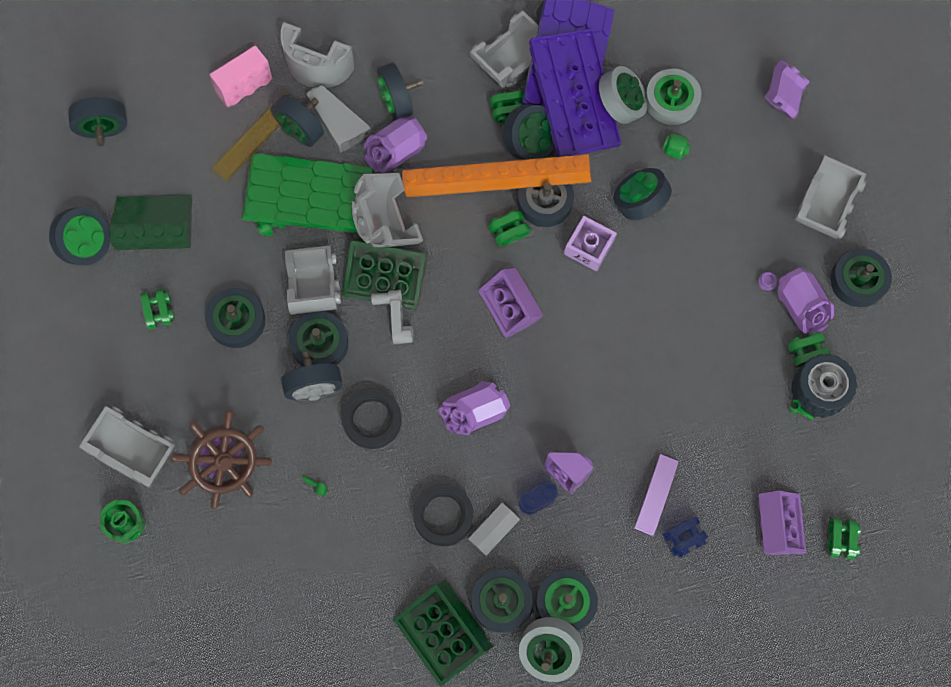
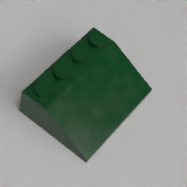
(152, 222)
(384, 270)
(443, 632)

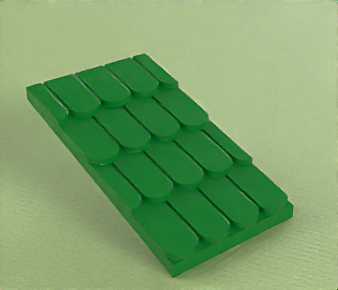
(301, 192)

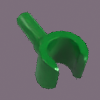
(799, 410)
(320, 489)

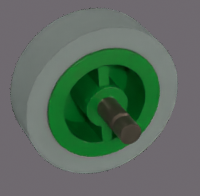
(673, 96)

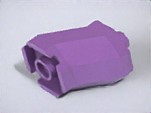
(786, 89)
(394, 144)
(805, 300)
(474, 408)

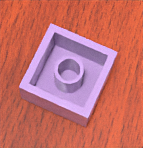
(590, 243)

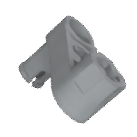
(400, 333)

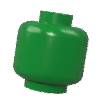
(676, 146)

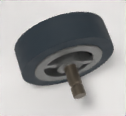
(546, 204)

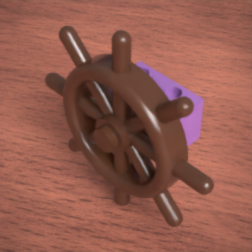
(216, 454)

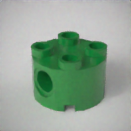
(122, 521)

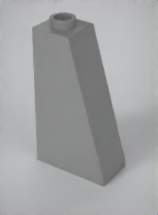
(338, 120)

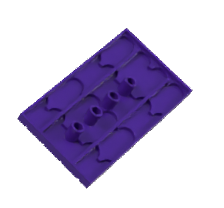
(565, 17)
(569, 80)

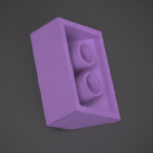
(510, 302)
(569, 469)
(782, 523)

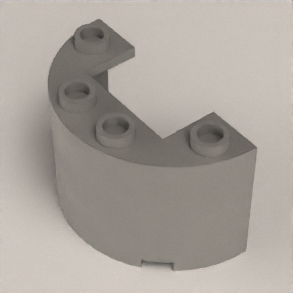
(509, 55)
(312, 67)
(830, 197)
(377, 212)
(311, 280)
(127, 446)

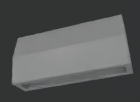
(493, 529)

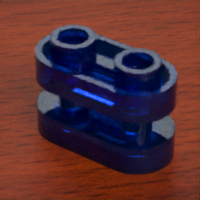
(538, 498)
(697, 539)

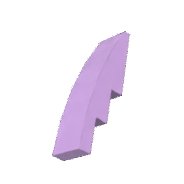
(656, 495)

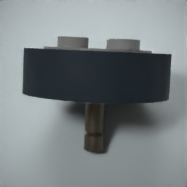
(311, 381)

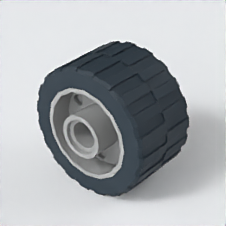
(824, 385)

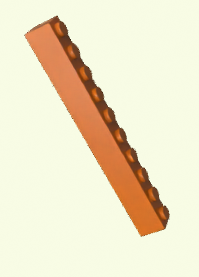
(497, 176)

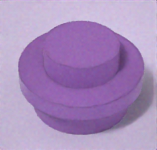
(767, 281)

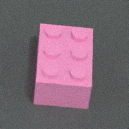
(241, 76)

